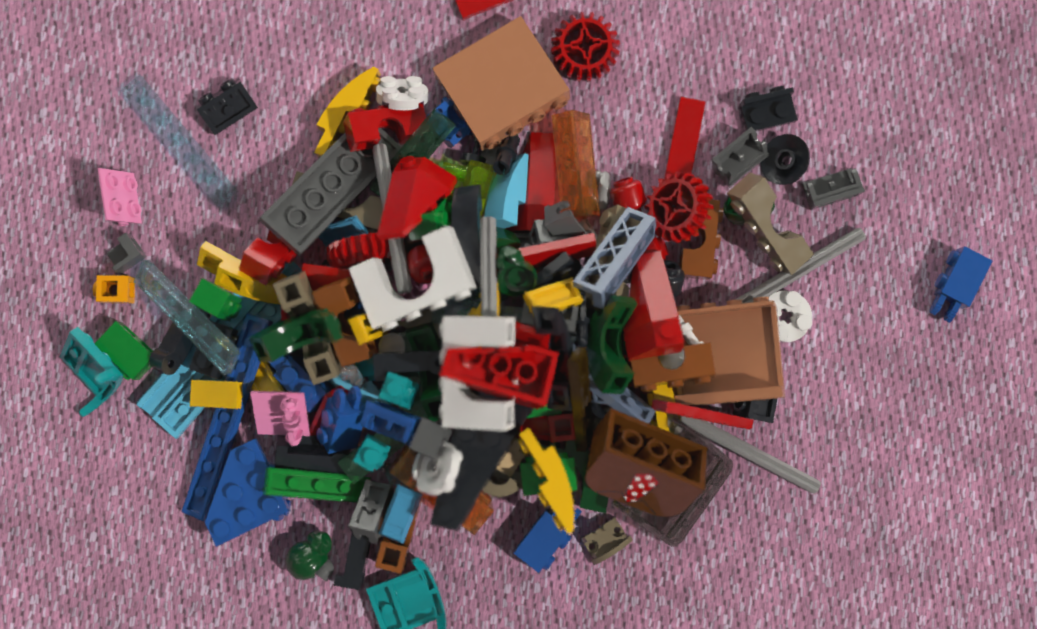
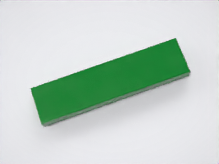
(312, 485)

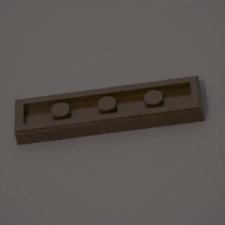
(581, 398)

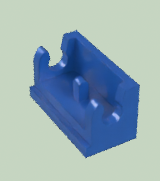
(390, 421)

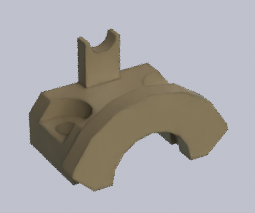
(501, 489)
(606, 541)

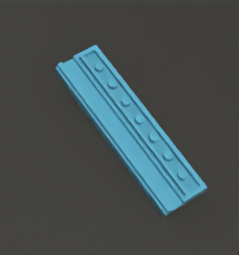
(169, 395)

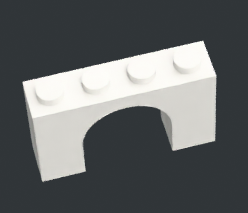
(450, 280)
(459, 404)

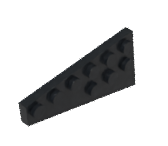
(480, 456)

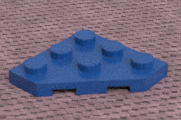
(239, 496)

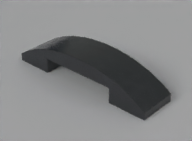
(466, 223)
(551, 322)

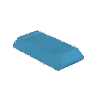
(342, 229)
(400, 513)

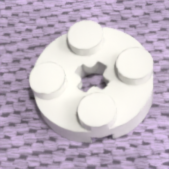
(402, 93)
(801, 315)
(444, 477)

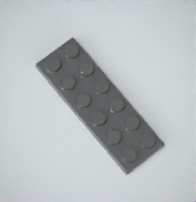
(323, 193)

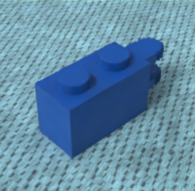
(960, 281)
(295, 378)
(341, 421)
(543, 541)

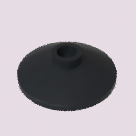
(780, 150)

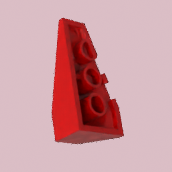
(540, 181)
(411, 192)
(655, 323)
(504, 372)

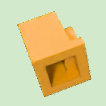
(125, 289)

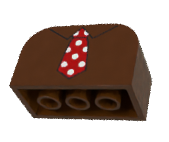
(645, 465)

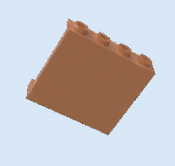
(502, 83)
(743, 352)

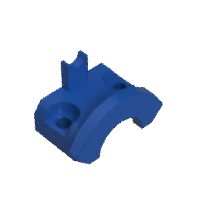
(462, 129)

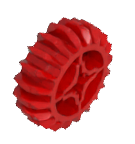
(583, 24)
(677, 191)
(357, 249)

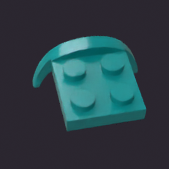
(91, 367)
(408, 599)

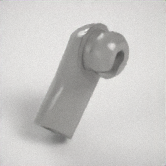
(604, 188)

